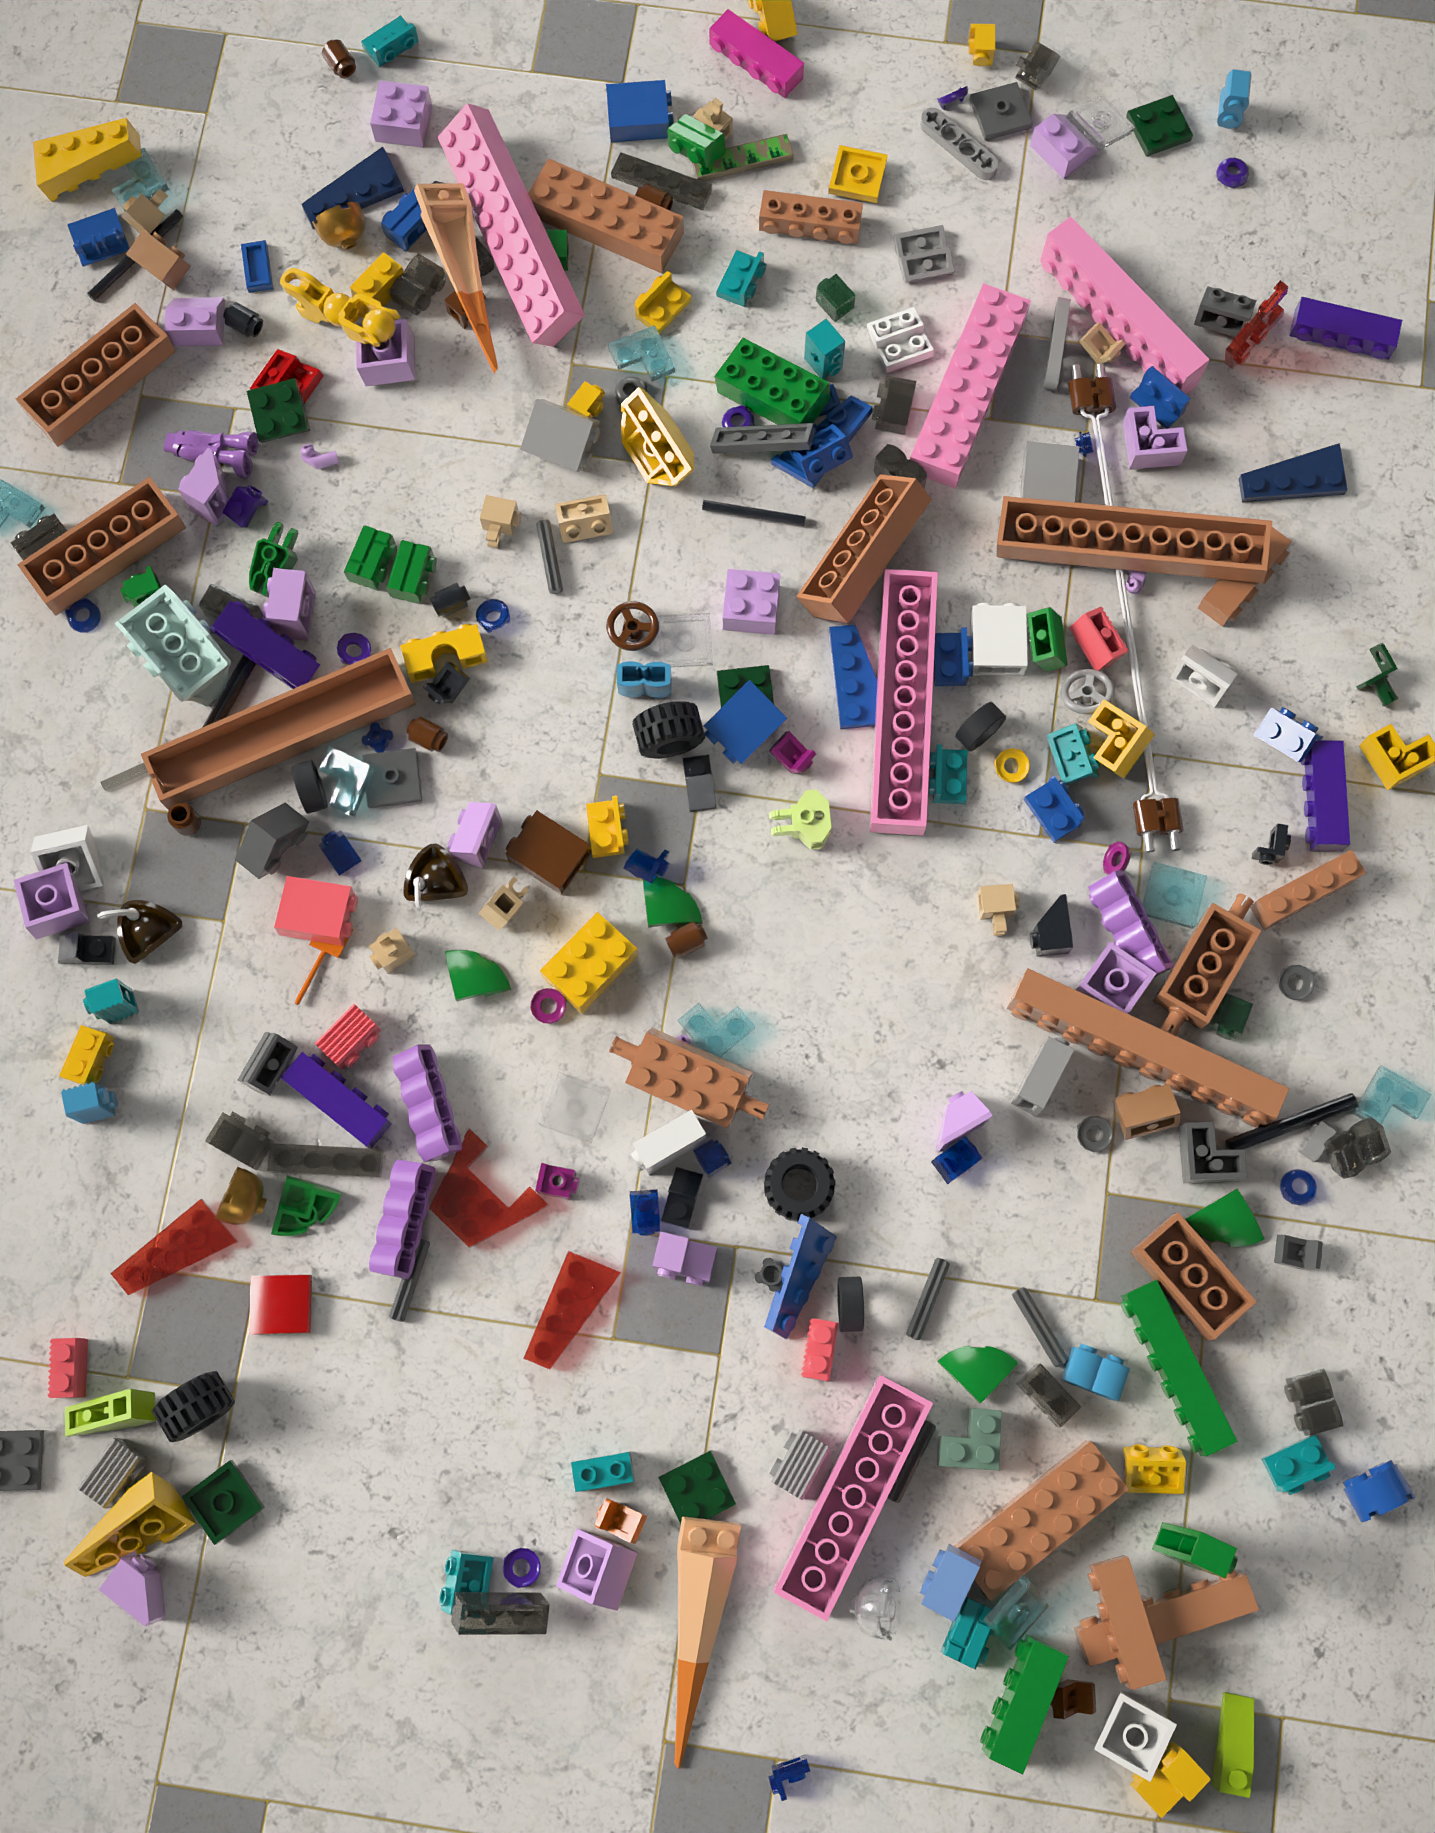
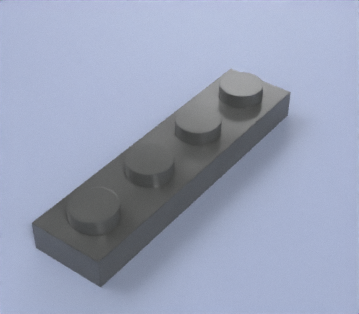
(762, 438)

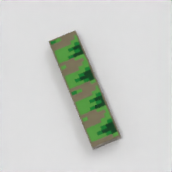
(747, 157)

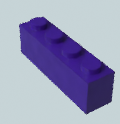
(1345, 328)
(264, 646)
(1326, 797)
(336, 1100)

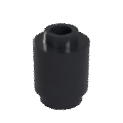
(243, 320)
(450, 600)

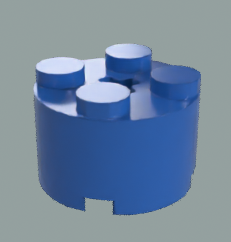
(1378, 1492)

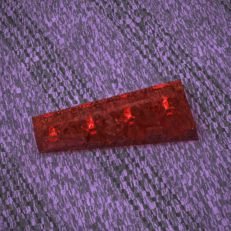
(179, 1245)
(571, 1302)

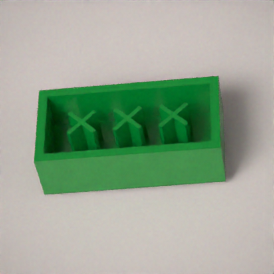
(771, 385)
(1023, 1703)

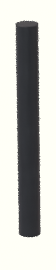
(751, 512)

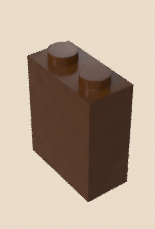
(548, 852)

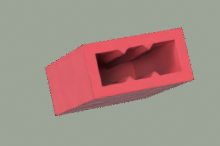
(315, 911)

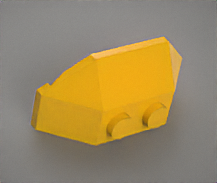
(654, 440)

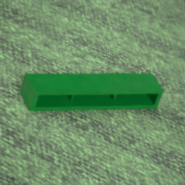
(1178, 1368)
(1196, 1550)

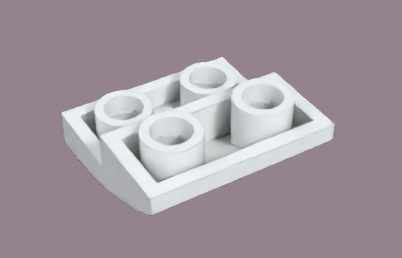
(900, 340)

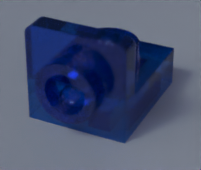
(792, 1769)

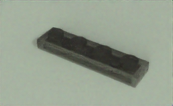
(679, 186)
(325, 1160)

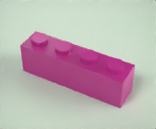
(756, 53)

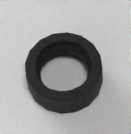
(980, 726)
(309, 786)
(850, 1304)

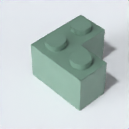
(980, 1447)

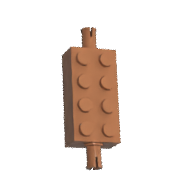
(1207, 965)
(689, 1077)

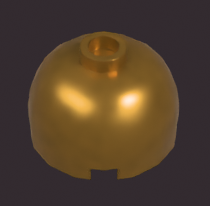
(341, 226)
(242, 1198)

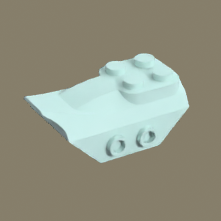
(177, 647)

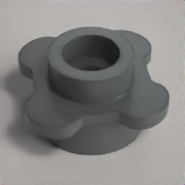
(763, 1276)

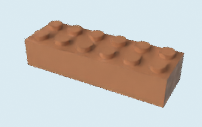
(606, 215)
(96, 374)
(102, 546)
(864, 548)
(1042, 1518)

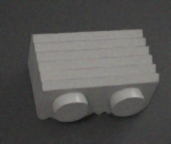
(800, 1463)
(113, 1473)

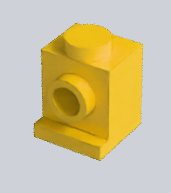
(982, 44)
(587, 400)

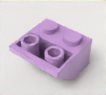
(206, 488)

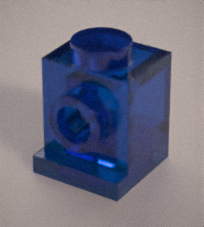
(712, 1157)

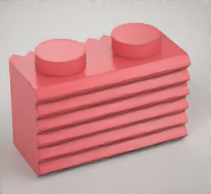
(1098, 639)
(349, 1037)
(819, 1350)
(68, 1368)

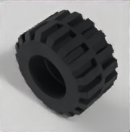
(668, 729)
(804, 1160)
(193, 1406)

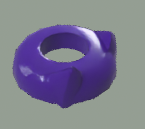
(956, 95)
(1229, 179)
(739, 410)
(350, 639)
(534, 1570)

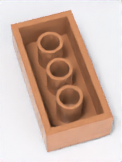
(1193, 1277)

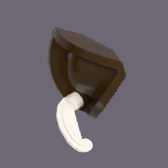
(434, 876)
(143, 927)

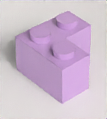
(1151, 446)
(684, 1258)

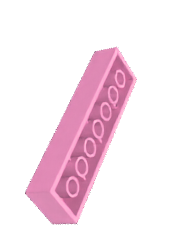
(1121, 306)
(970, 384)
(852, 1498)

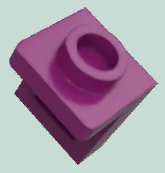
(792, 753)

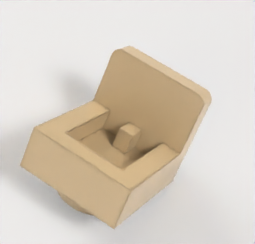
(1101, 345)

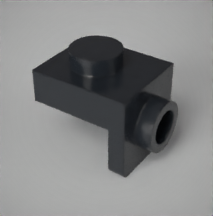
(447, 684)
(1278, 843)

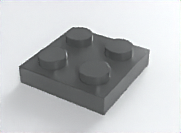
(21, 1460)

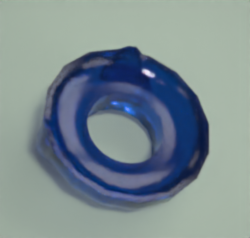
(489, 606)
(87, 625)
(1288, 1192)

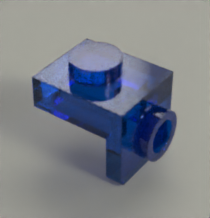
(339, 851)
(646, 866)
(956, 1160)
(645, 1212)

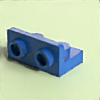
(1163, 395)
(827, 452)
(951, 658)
(1055, 809)

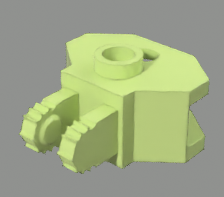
(804, 820)

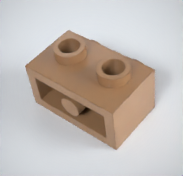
(158, 259)
(1147, 1111)

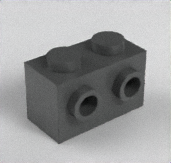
(1224, 311)

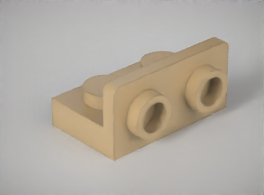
(584, 518)

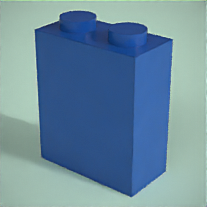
(638, 110)
(744, 723)

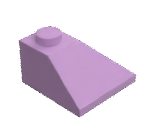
(961, 1118)

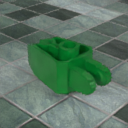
(270, 556)

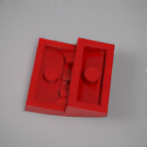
(286, 366)
(280, 1304)

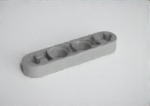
(955, 146)
(1056, 343)

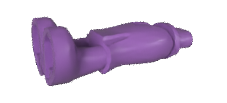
(194, 443)

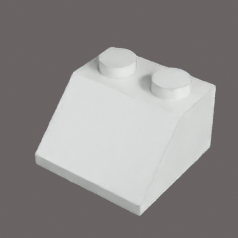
(1203, 675)
(71, 847)
(1135, 1736)

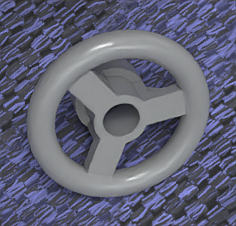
(1087, 697)

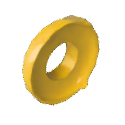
(1021, 759)

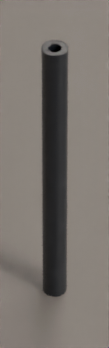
(127, 262)

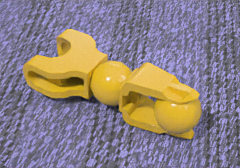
(320, 303)

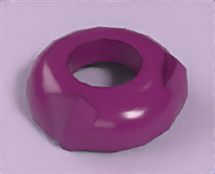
(1112, 855)
(536, 1008)

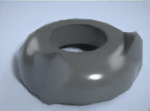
(619, 390)
(1307, 978)
(1106, 1133)

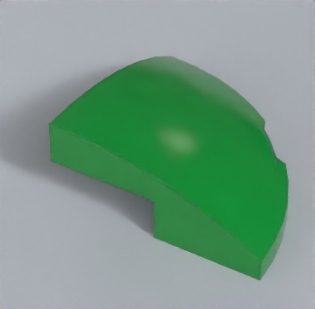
(669, 904)
(474, 975)
(303, 1206)
(1227, 1221)
(978, 1368)

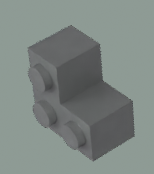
(269, 838)
(1202, 1161)

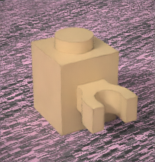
(715, 117)
(144, 213)
(499, 517)
(996, 903)
(503, 905)
(390, 951)

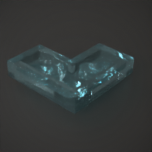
(145, 180)
(643, 347)
(18, 505)
(352, 776)
(713, 1036)
(1390, 1090)

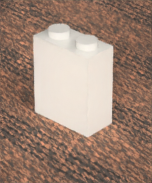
(998, 639)
(668, 1143)

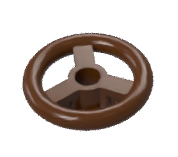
(632, 635)

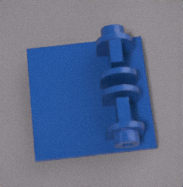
(98, 237)

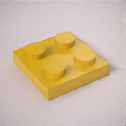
(857, 174)

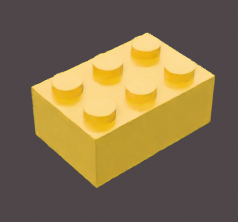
(589, 962)

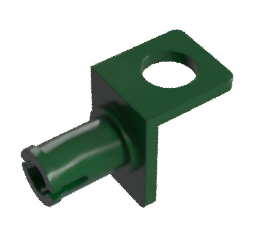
(1380, 682)

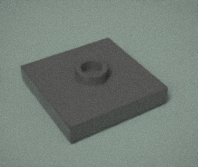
(1001, 111)
(394, 778)

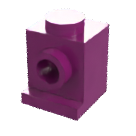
(545, 1181)

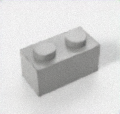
(1314, 1145)

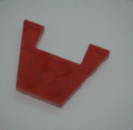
(1257, 329)
(471, 1206)

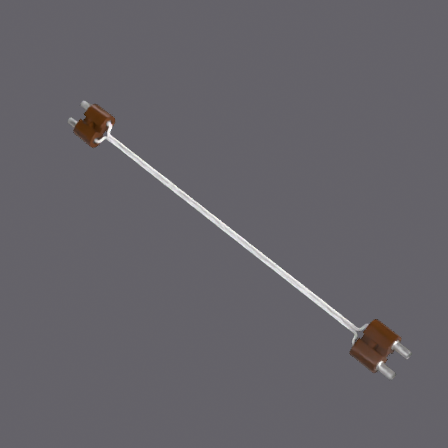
(1150, 815)

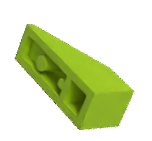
(110, 1412)
(1235, 1746)

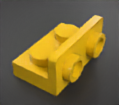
(661, 303)
(605, 828)
(87, 1056)
(1154, 1469)

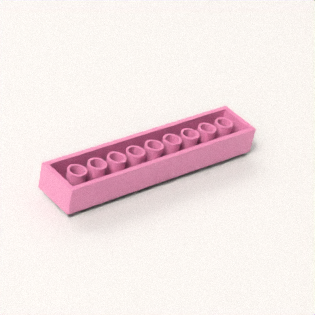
(511, 226)
(904, 702)

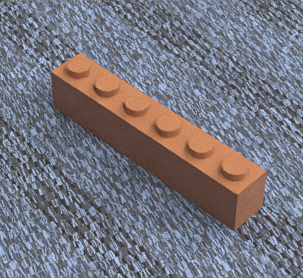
(1176, 1614)

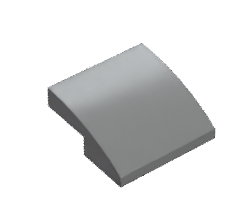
(923, 253)

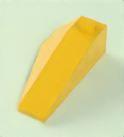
(140, 1517)

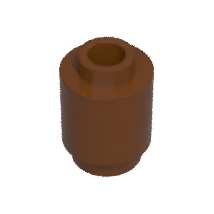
(339, 58)
(655, 196)
(427, 734)
(184, 819)
(686, 939)

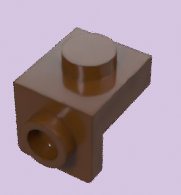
(1073, 1698)

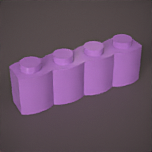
(1128, 921)
(427, 1104)
(402, 1219)

